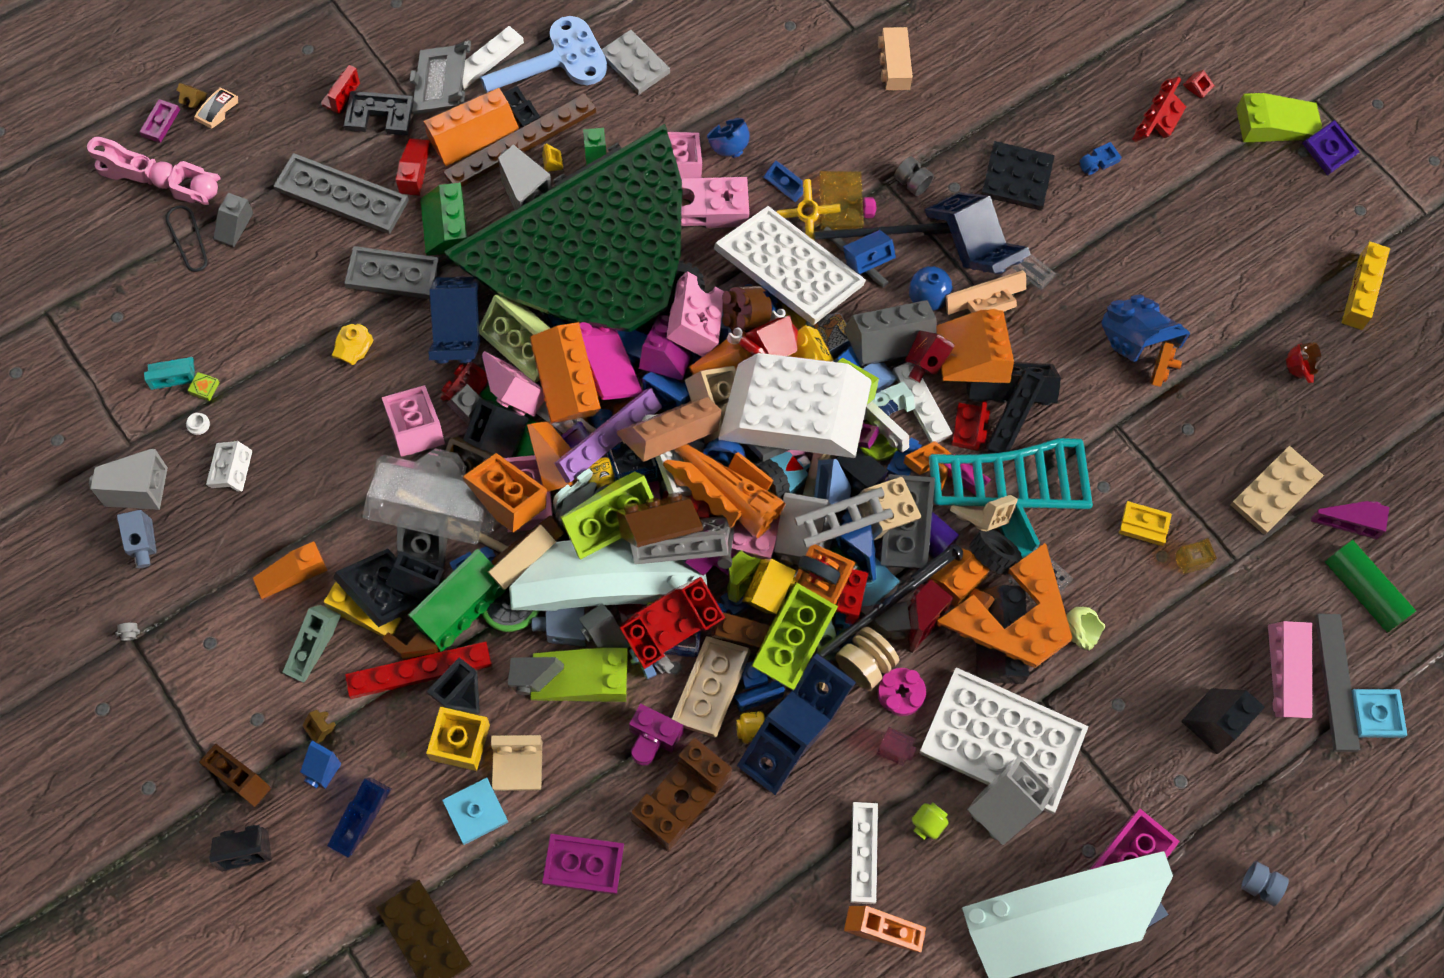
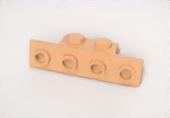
(988, 295)

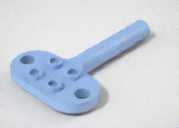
(573, 51)

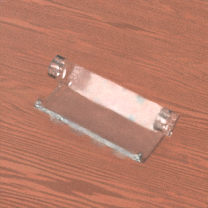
(427, 497)

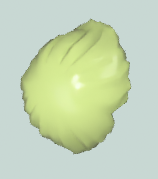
(1084, 627)

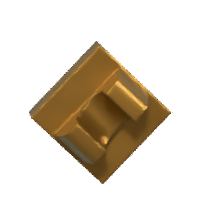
(189, 92)
(316, 725)

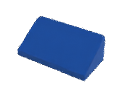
(785, 180)
(759, 696)

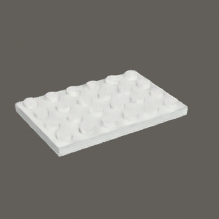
(790, 265)
(988, 727)

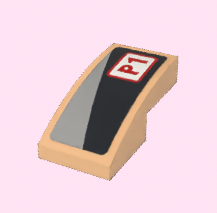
(214, 108)

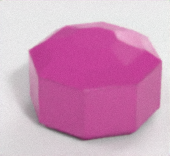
(869, 207)

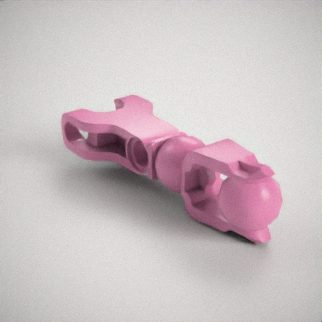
(127, 164)

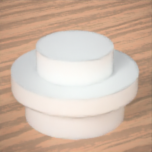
(197, 423)

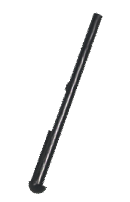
(927, 229)
(953, 552)

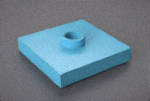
(883, 584)
(1379, 713)
(475, 811)

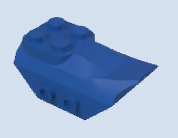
(1138, 324)

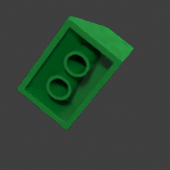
(443, 218)

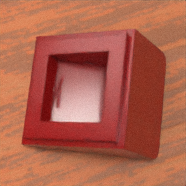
(1199, 84)

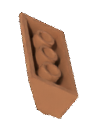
(672, 428)

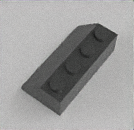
(888, 331)

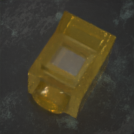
(1195, 556)

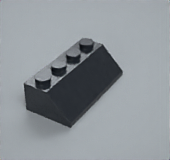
(1002, 391)
(991, 663)

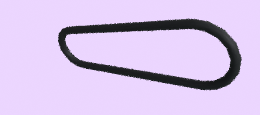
(197, 233)

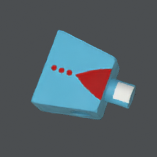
(794, 469)

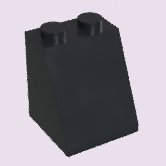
(1222, 716)

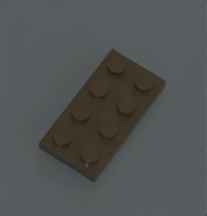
(423, 934)

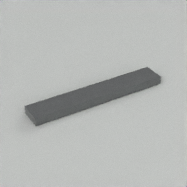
(1337, 683)

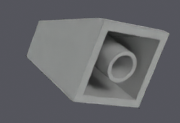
(522, 177)
(131, 481)
(789, 540)
(1011, 801)

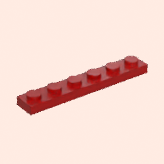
(414, 670)

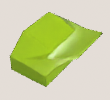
(740, 575)

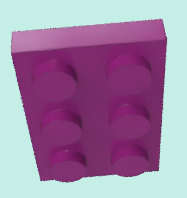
(583, 864)

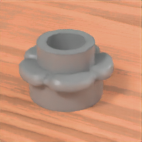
(127, 631)
(664, 664)

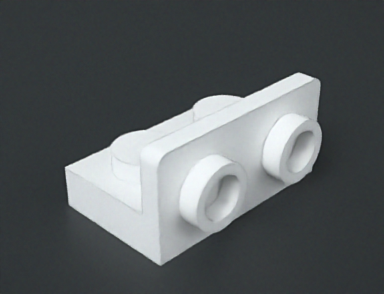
(229, 465)

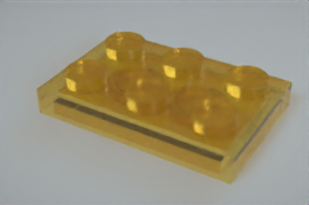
(841, 189)

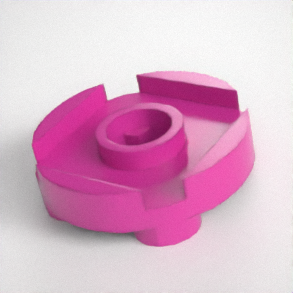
(894, 702)

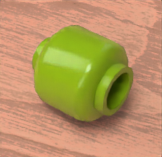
(930, 821)

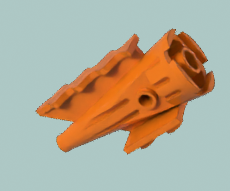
(731, 491)

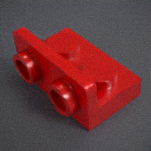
(340, 91)
(465, 374)
(969, 426)
(852, 596)

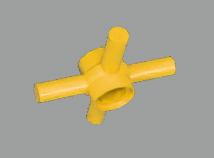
(808, 202)

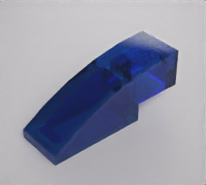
(359, 816)

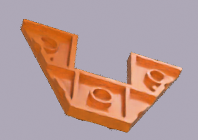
(1033, 635)

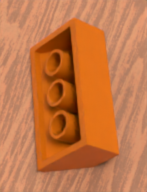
(471, 126)
(565, 373)

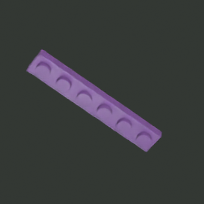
(606, 436)

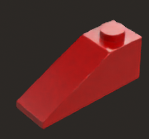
(412, 167)

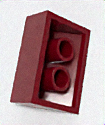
(926, 607)

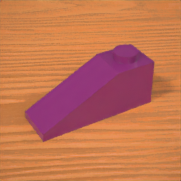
(1359, 518)

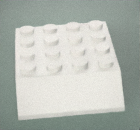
(796, 405)

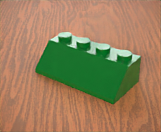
(457, 601)

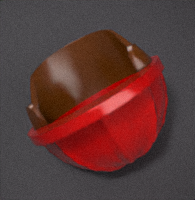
(1302, 360)

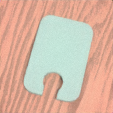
(582, 481)

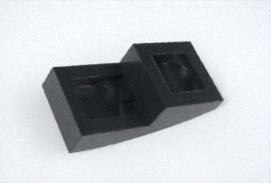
(521, 108)

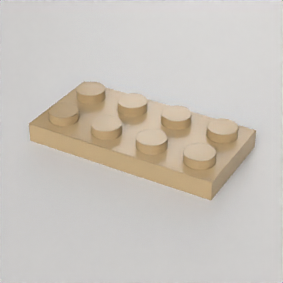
(1276, 490)
(711, 686)

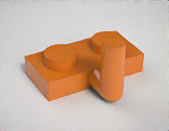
(1164, 359)
(919, 460)

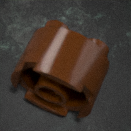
(745, 308)

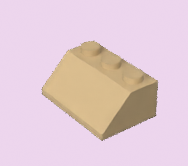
(715, 385)

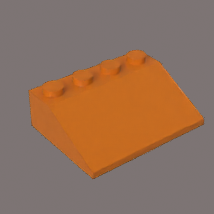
(980, 348)

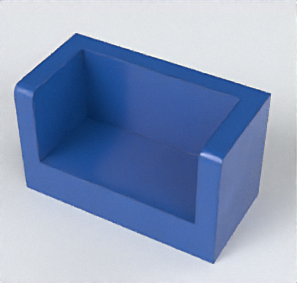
(869, 252)

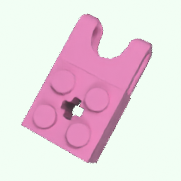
(715, 202)
(695, 316)

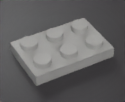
(635, 62)

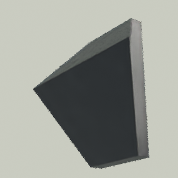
(457, 688)

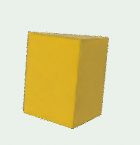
(552, 158)

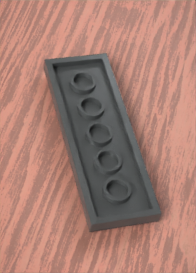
(341, 193)

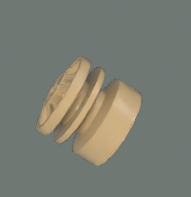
(867, 658)

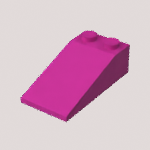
(609, 363)

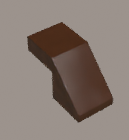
(417, 647)

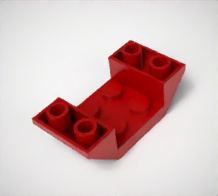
(671, 620)

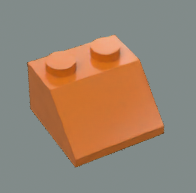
(961, 577)

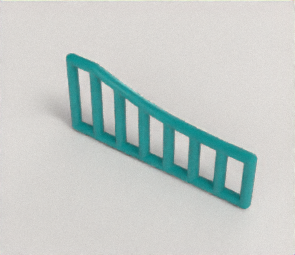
(1017, 455)

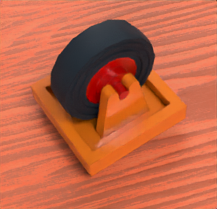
(824, 572)

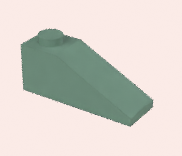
(311, 641)

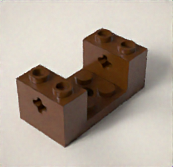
(698, 775)

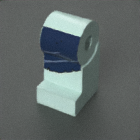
(895, 399)

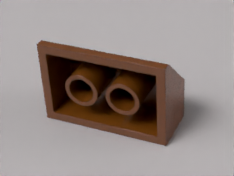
(658, 520)

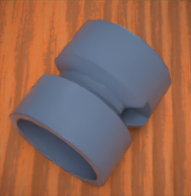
(1266, 884)

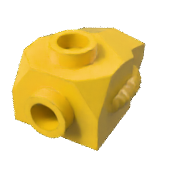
(352, 343)

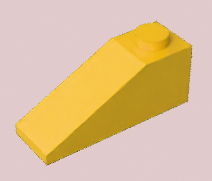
(343, 604)

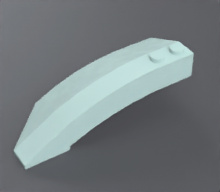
(604, 577)
(1068, 916)

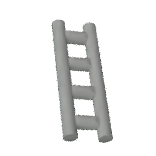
(850, 504)

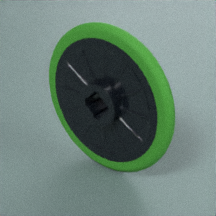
(503, 618)

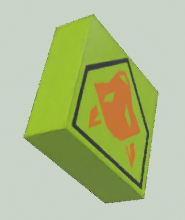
(203, 386)

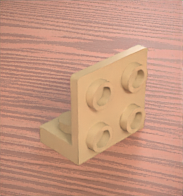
(898, 499)
(990, 516)
(517, 762)

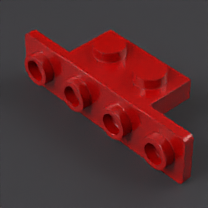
(1163, 113)

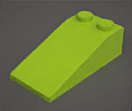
(1276, 118)
(595, 521)
(794, 635)
(587, 676)

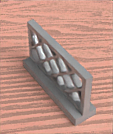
(689, 546)

